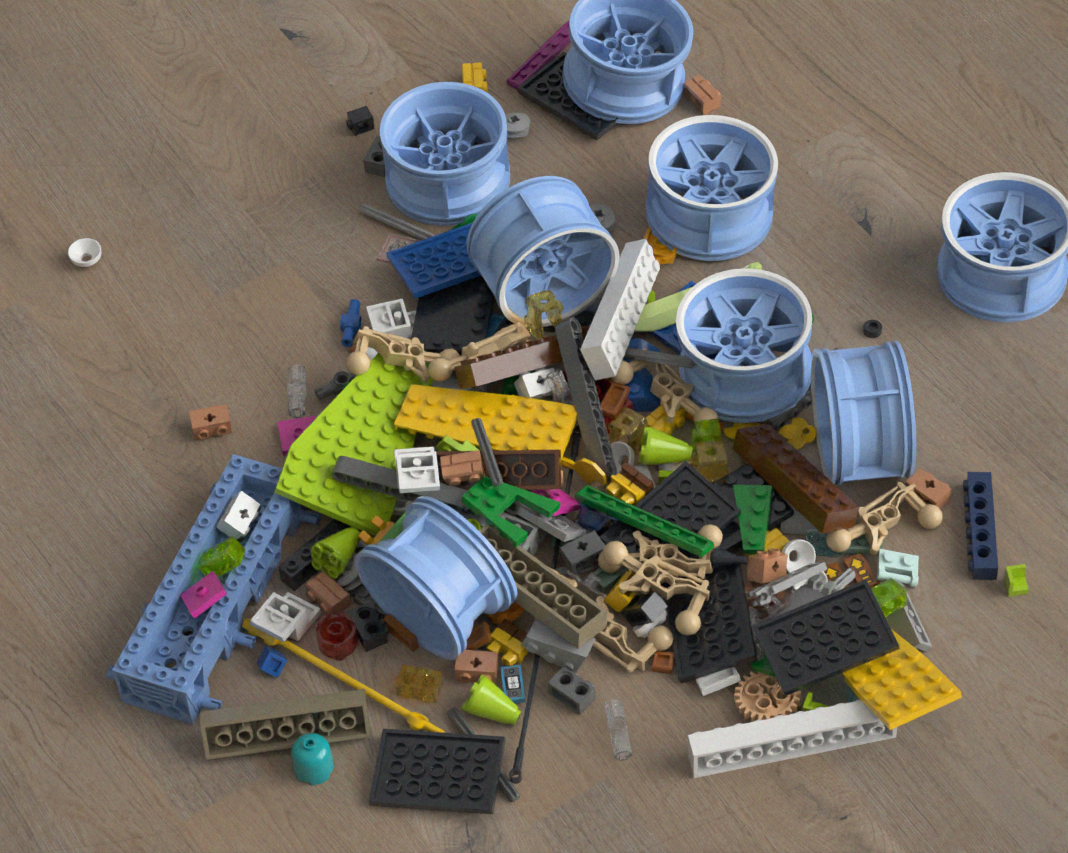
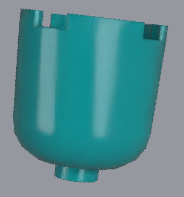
(312, 759)

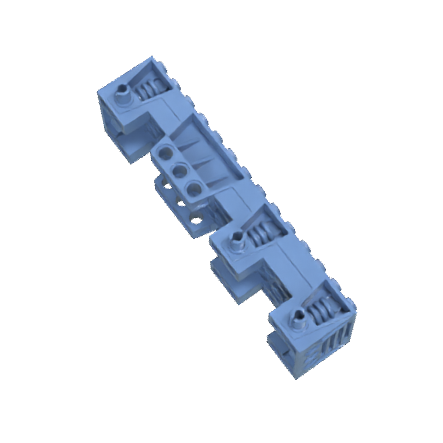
(159, 635)

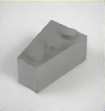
(554, 648)

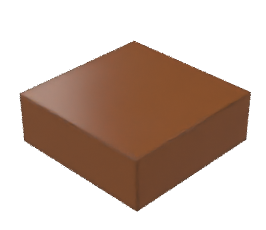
(663, 662)

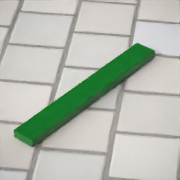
(644, 521)

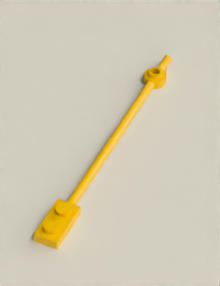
(416, 720)

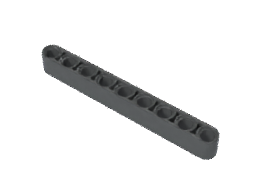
(585, 397)
(385, 481)

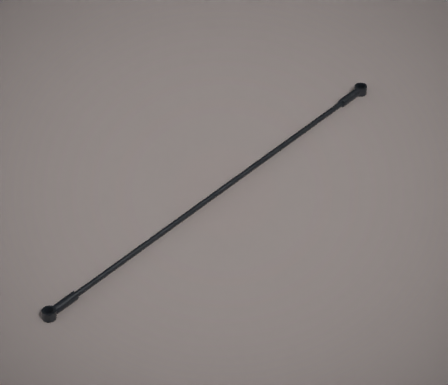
(520, 750)

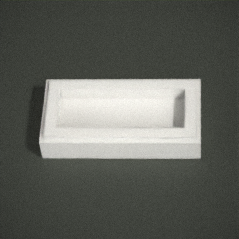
(717, 680)

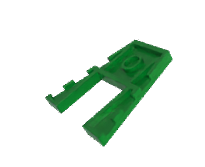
(492, 501)

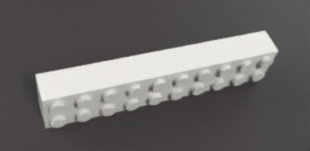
(620, 309)
(784, 738)

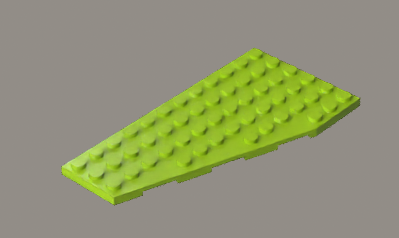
(354, 426)

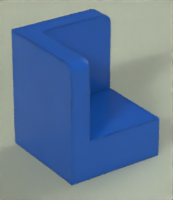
(271, 661)

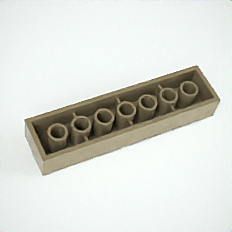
(548, 594)
(281, 722)

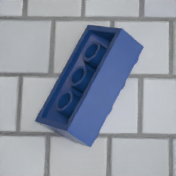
(641, 383)

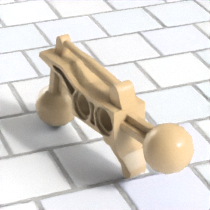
(395, 351)
(441, 369)
(667, 387)
(928, 516)
(694, 567)
(687, 621)
(659, 639)

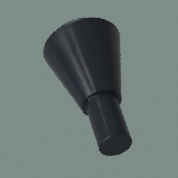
(722, 557)

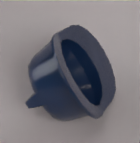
(592, 519)

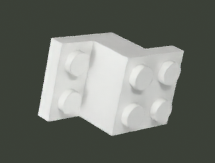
(391, 318)
(416, 469)
(285, 617)

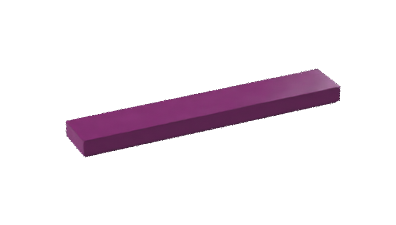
(541, 57)

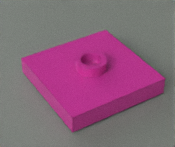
(291, 430)
(568, 503)
(203, 594)

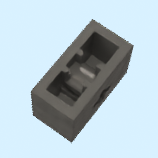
(582, 552)

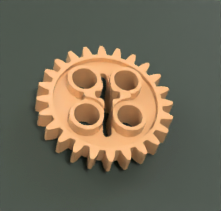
(757, 702)

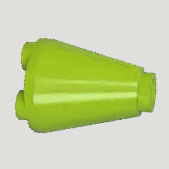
(662, 448)
(335, 551)
(491, 703)

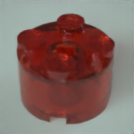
(336, 635)

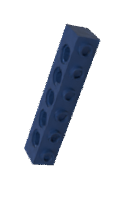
(981, 526)

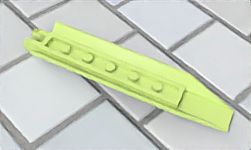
(664, 310)

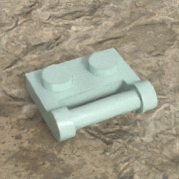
(897, 563)

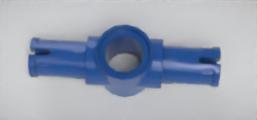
(350, 323)

